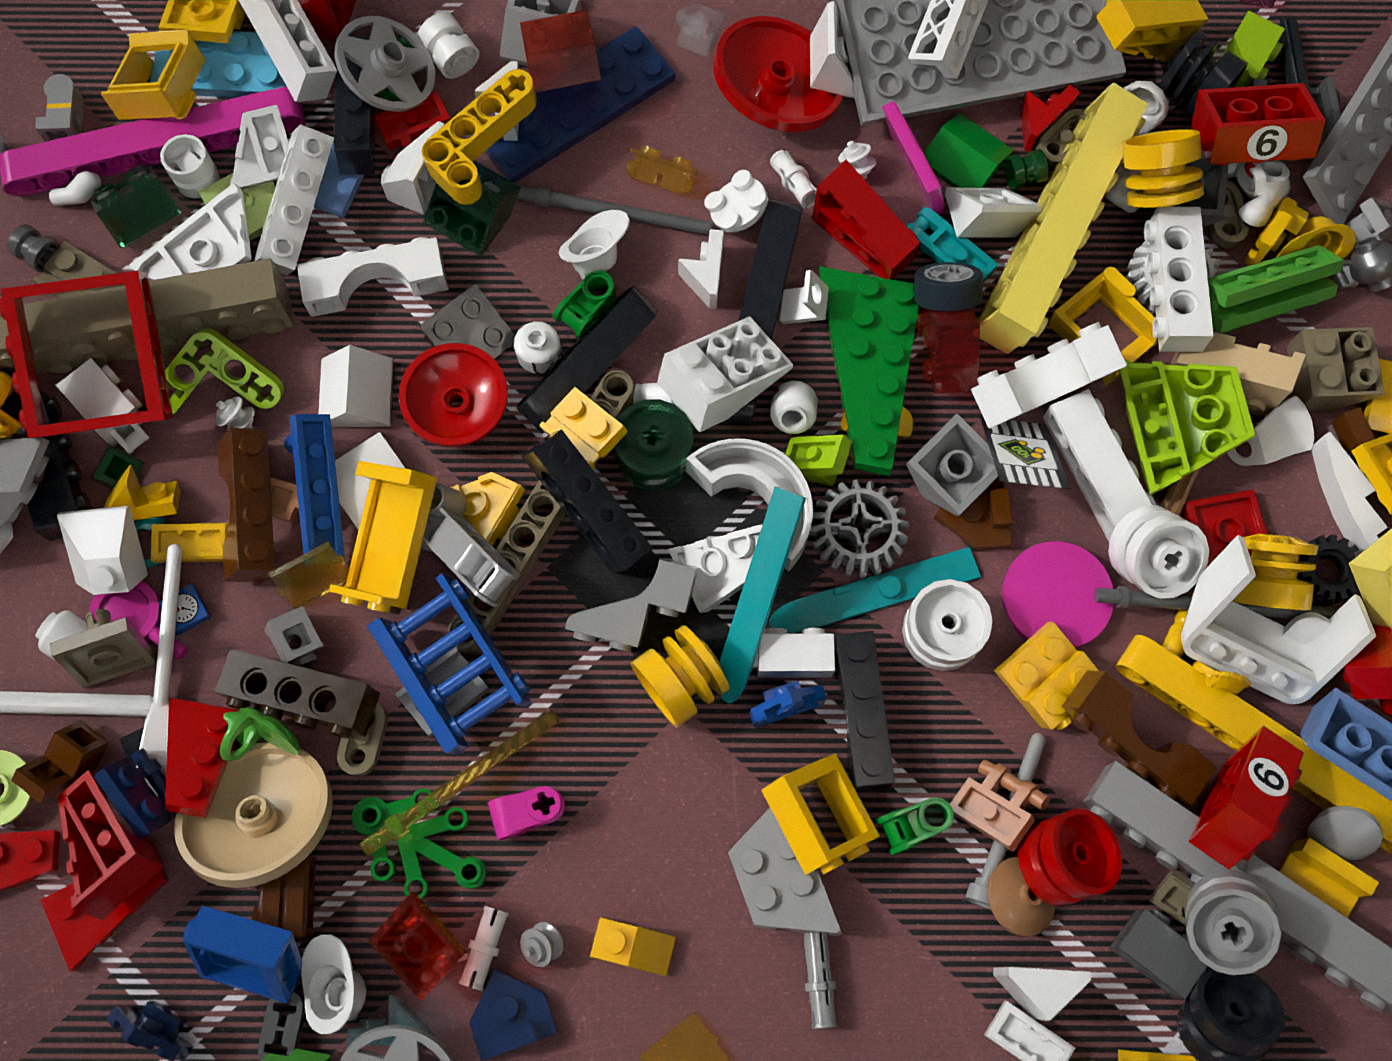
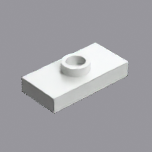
(1026, 1037)

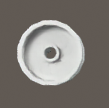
(1158, 551)
(967, 631)

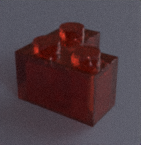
(952, 349)

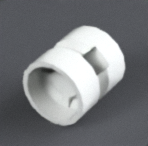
(448, 45)
(188, 164)

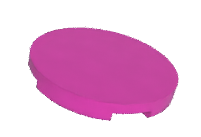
(1058, 586)

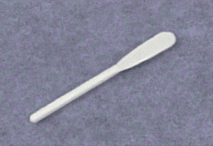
(156, 724)

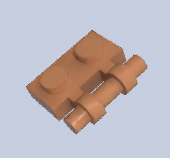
(993, 814)

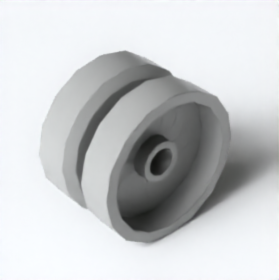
(1232, 922)

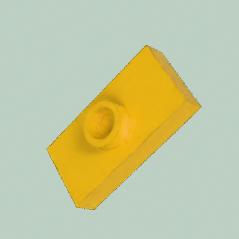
(198, 541)

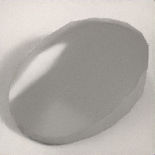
(1346, 832)

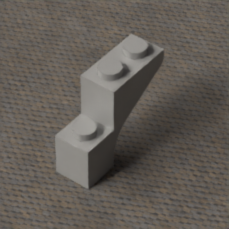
(626, 619)

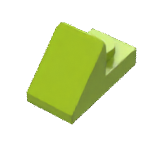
(819, 456)

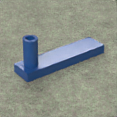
(316, 481)

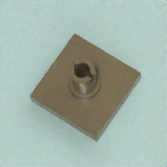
(103, 650)

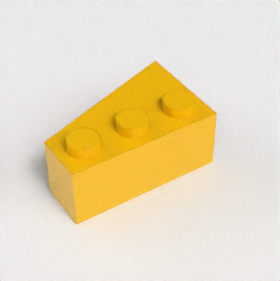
(1151, 25)

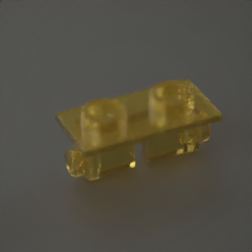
(674, 172)

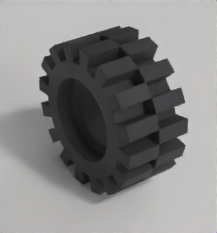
(1341, 556)

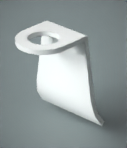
(1279, 435)

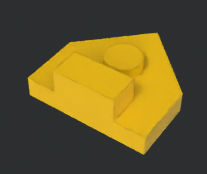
(1287, 217)
(491, 504)

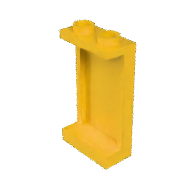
(388, 537)

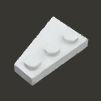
(721, 565)

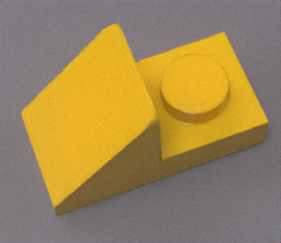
(146, 501)
(633, 946)

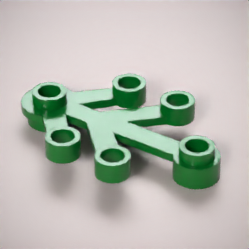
(416, 842)

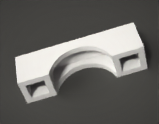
(331, 281)

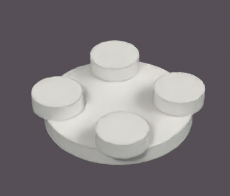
(737, 203)

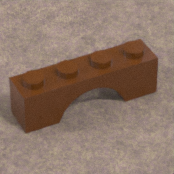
(249, 538)
(1104, 708)

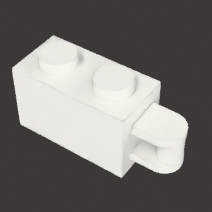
(96, 395)

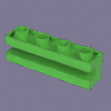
(1272, 287)

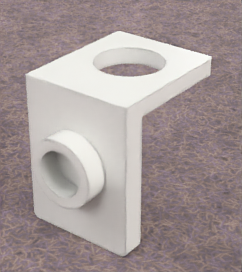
(805, 303)

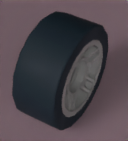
(948, 286)

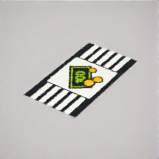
(1025, 454)

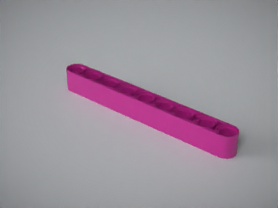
(135, 143)

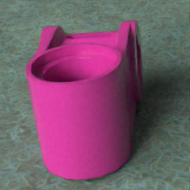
(519, 813)

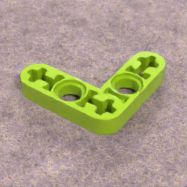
(216, 363)

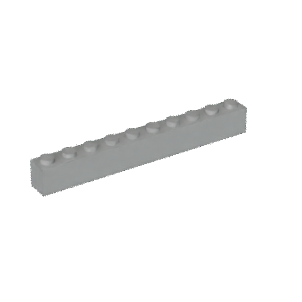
(1305, 922)

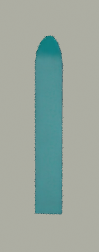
(760, 589)
(873, 592)

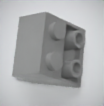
(525, 10)
(19, 463)

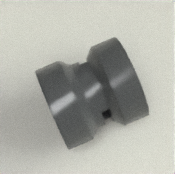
(28, 245)

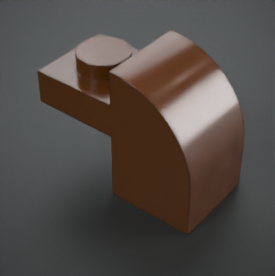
(66, 759)

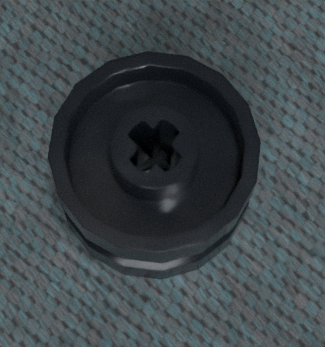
(1230, 1018)

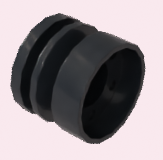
(1196, 70)

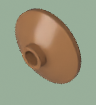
(1011, 902)

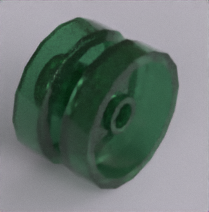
(658, 424)

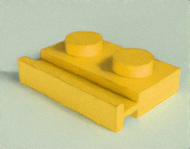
(586, 425)

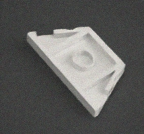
(205, 241)

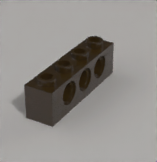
(246, 672)

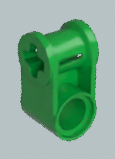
(581, 308)
(913, 824)

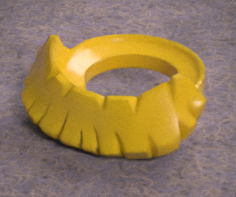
(1222, 679)

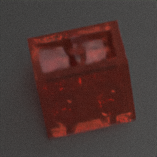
(560, 50)

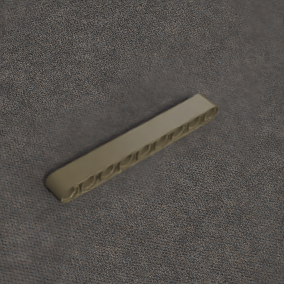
(539, 527)

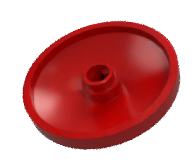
(766, 75)

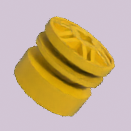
(1163, 173)
(1276, 569)
(680, 675)

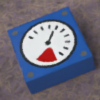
(190, 610)

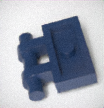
(132, 794)

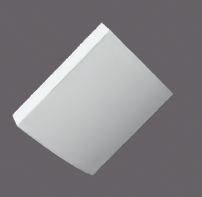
(354, 488)

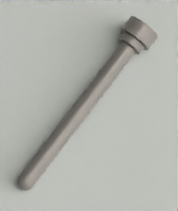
(978, 891)

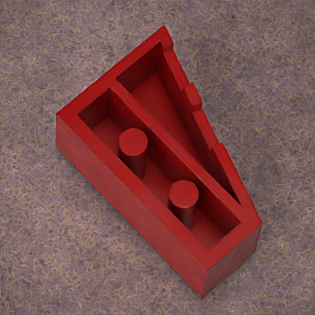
(863, 222)
(104, 851)

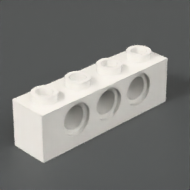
(294, 198)
(1183, 230)

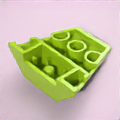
(1183, 417)

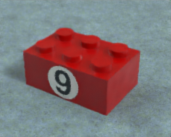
(1258, 123)
(1248, 799)

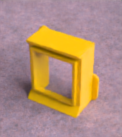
(168, 97)
(1117, 295)

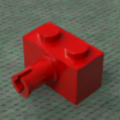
(1371, 670)

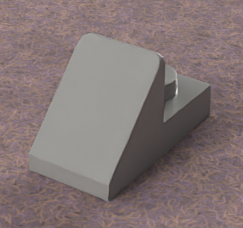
(1374, 220)

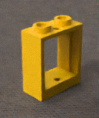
(800, 825)

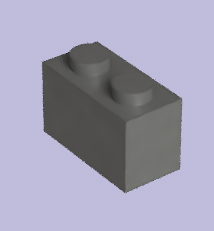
(1159, 952)

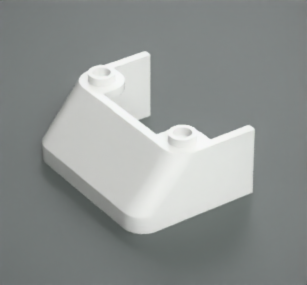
(1276, 658)

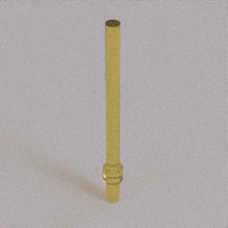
(398, 825)

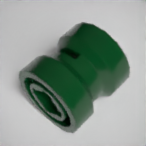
(1026, 169)

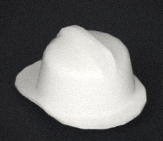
(596, 242)
(330, 985)

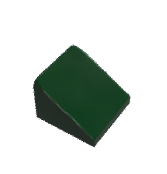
(113, 465)

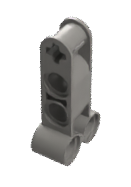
(464, 547)

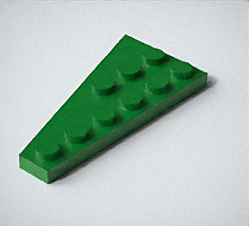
(871, 349)

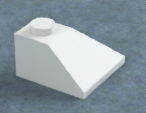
(408, 179)
(103, 549)

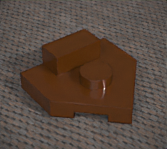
(985, 521)

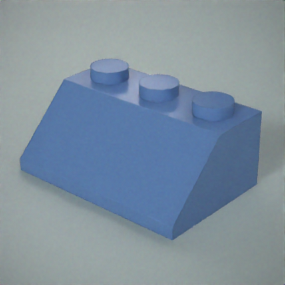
(1352, 739)

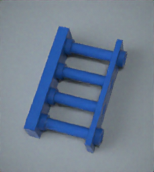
(412, 666)

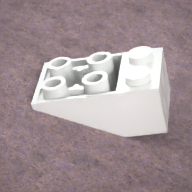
(721, 372)

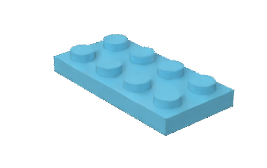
(230, 68)

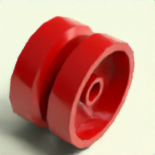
(1070, 857)

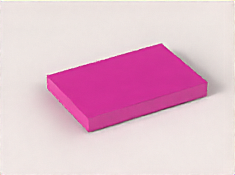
(914, 158)

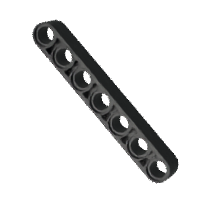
(769, 277)

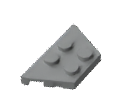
(775, 884)

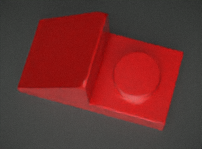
(1040, 116)

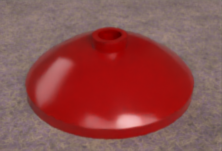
(450, 374)

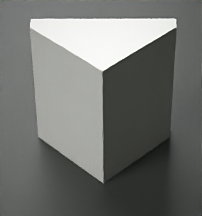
(828, 56)
(989, 212)
(356, 388)
(1041, 991)

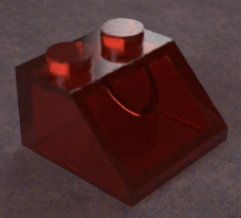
(418, 947)

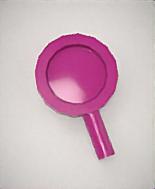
(141, 609)

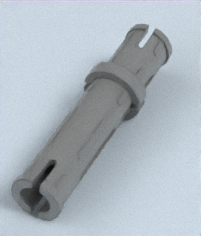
(819, 980)

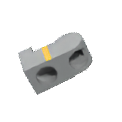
(63, 109)

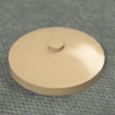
(261, 819)

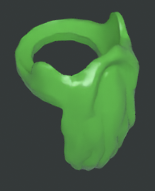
(248, 727)

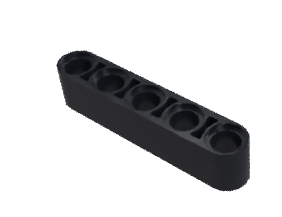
(589, 355)

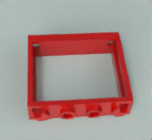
(146, 341)

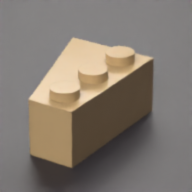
(1264, 375)

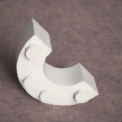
(1048, 377)
(757, 468)

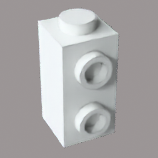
(795, 654)

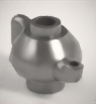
(1369, 265)

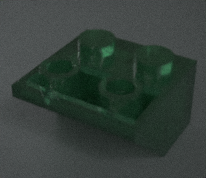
(134, 205)
(476, 223)

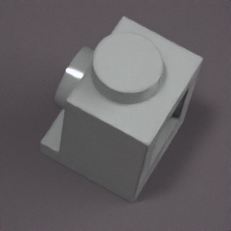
(294, 625)

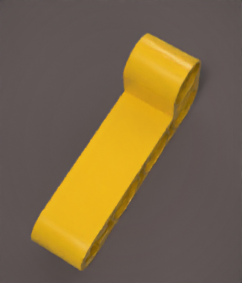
(509, 96)

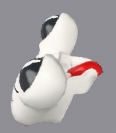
(1265, 186)

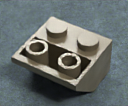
(1337, 368)

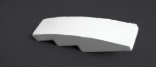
(1346, 492)

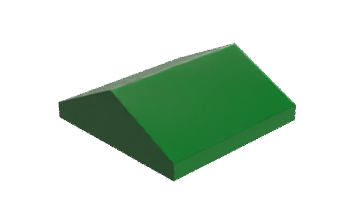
(966, 154)

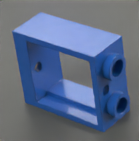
(243, 953)

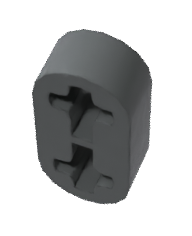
(273, 1025)

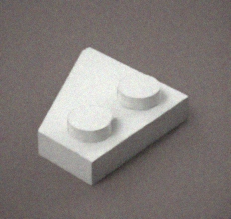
(260, 147)

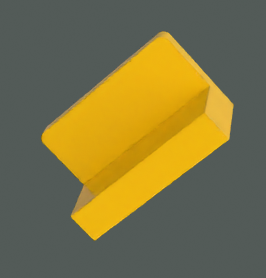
(1326, 875)

